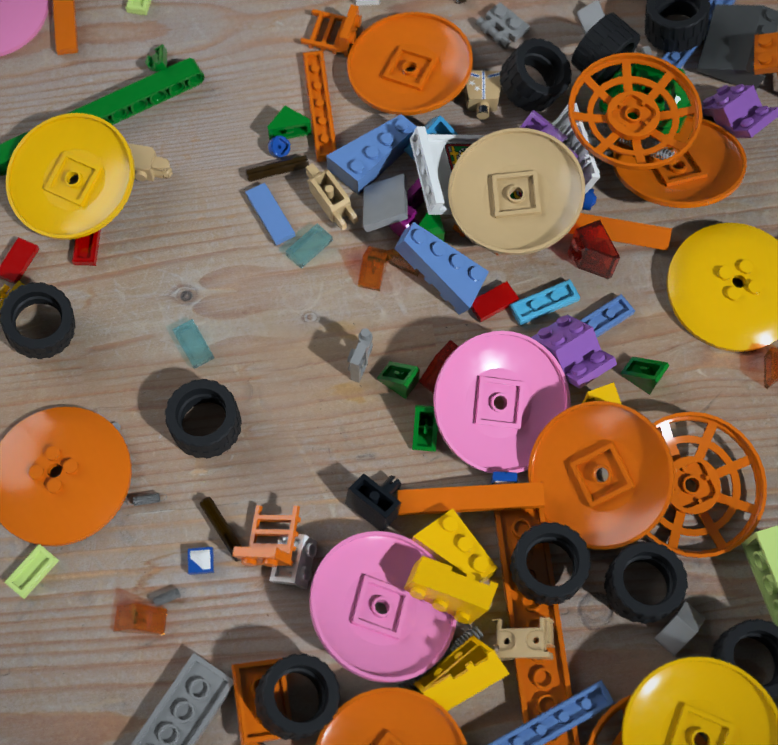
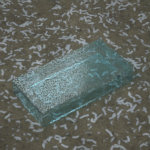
(309, 245)
(193, 344)

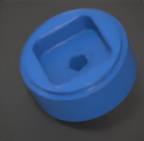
(279, 146)
(589, 200)

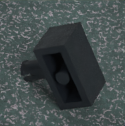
(374, 501)

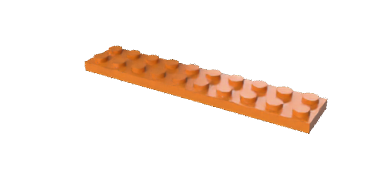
(539, 681)

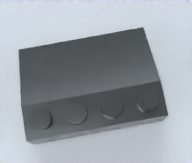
(730, 42)

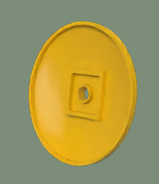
(47, 160)
(705, 295)
(703, 698)

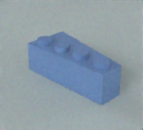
(371, 154)
(442, 266)

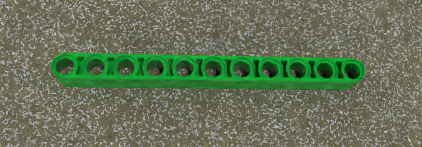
(130, 99)

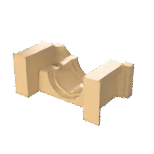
(523, 640)

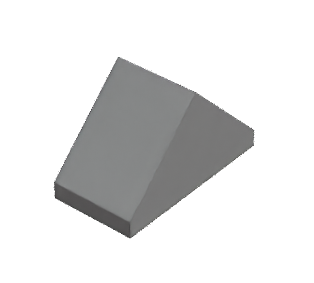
(680, 628)

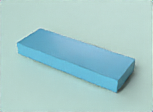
(544, 302)

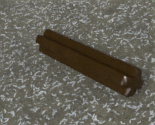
(277, 168)
(220, 525)

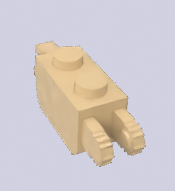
(148, 164)
(330, 196)

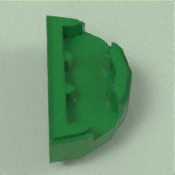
(158, 60)

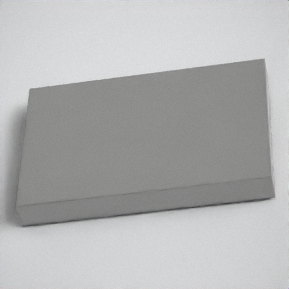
(385, 203)

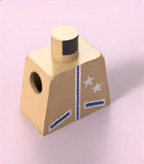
(482, 92)

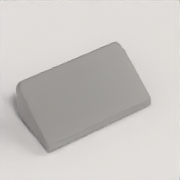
(590, 15)

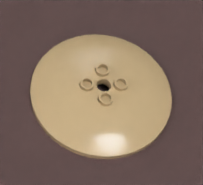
(512, 162)

